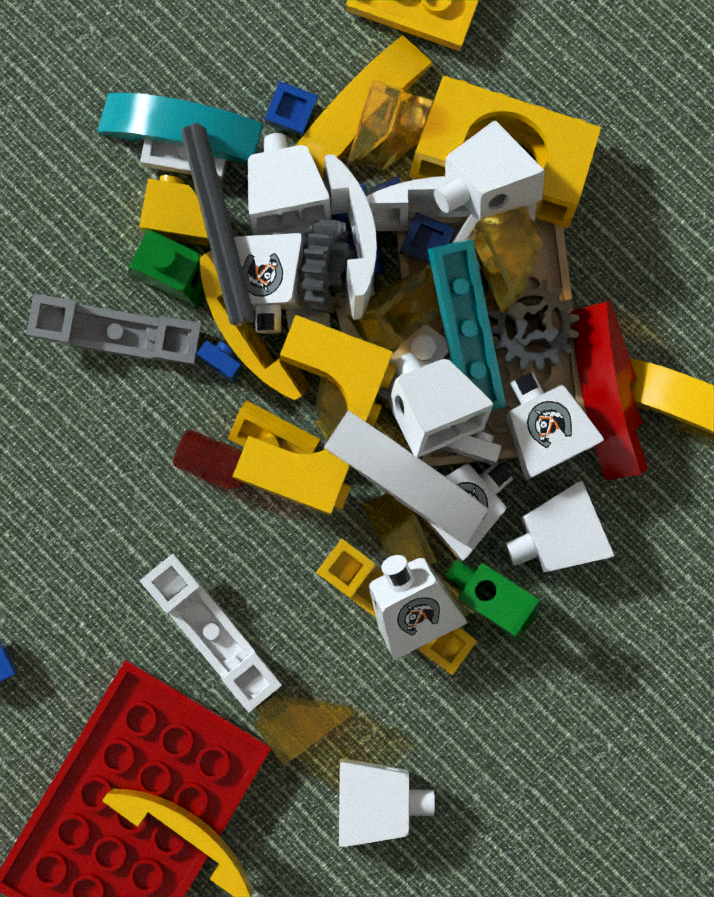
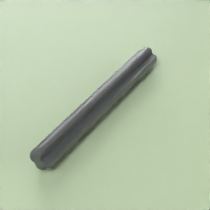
(217, 225)

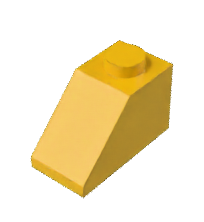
(173, 211)

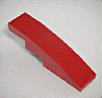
(606, 390)

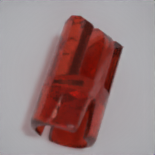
(208, 459)

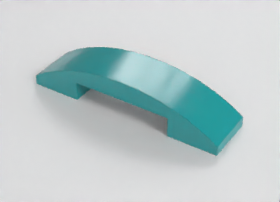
(163, 118)

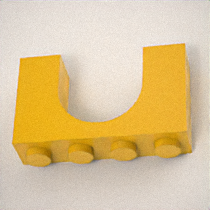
(556, 141)
(358, 372)

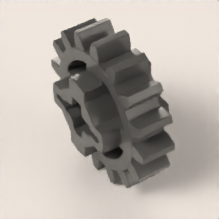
(325, 265)
(546, 336)

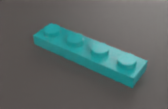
(466, 316)

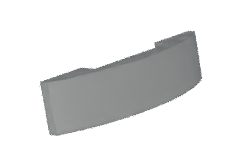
(113, 331)

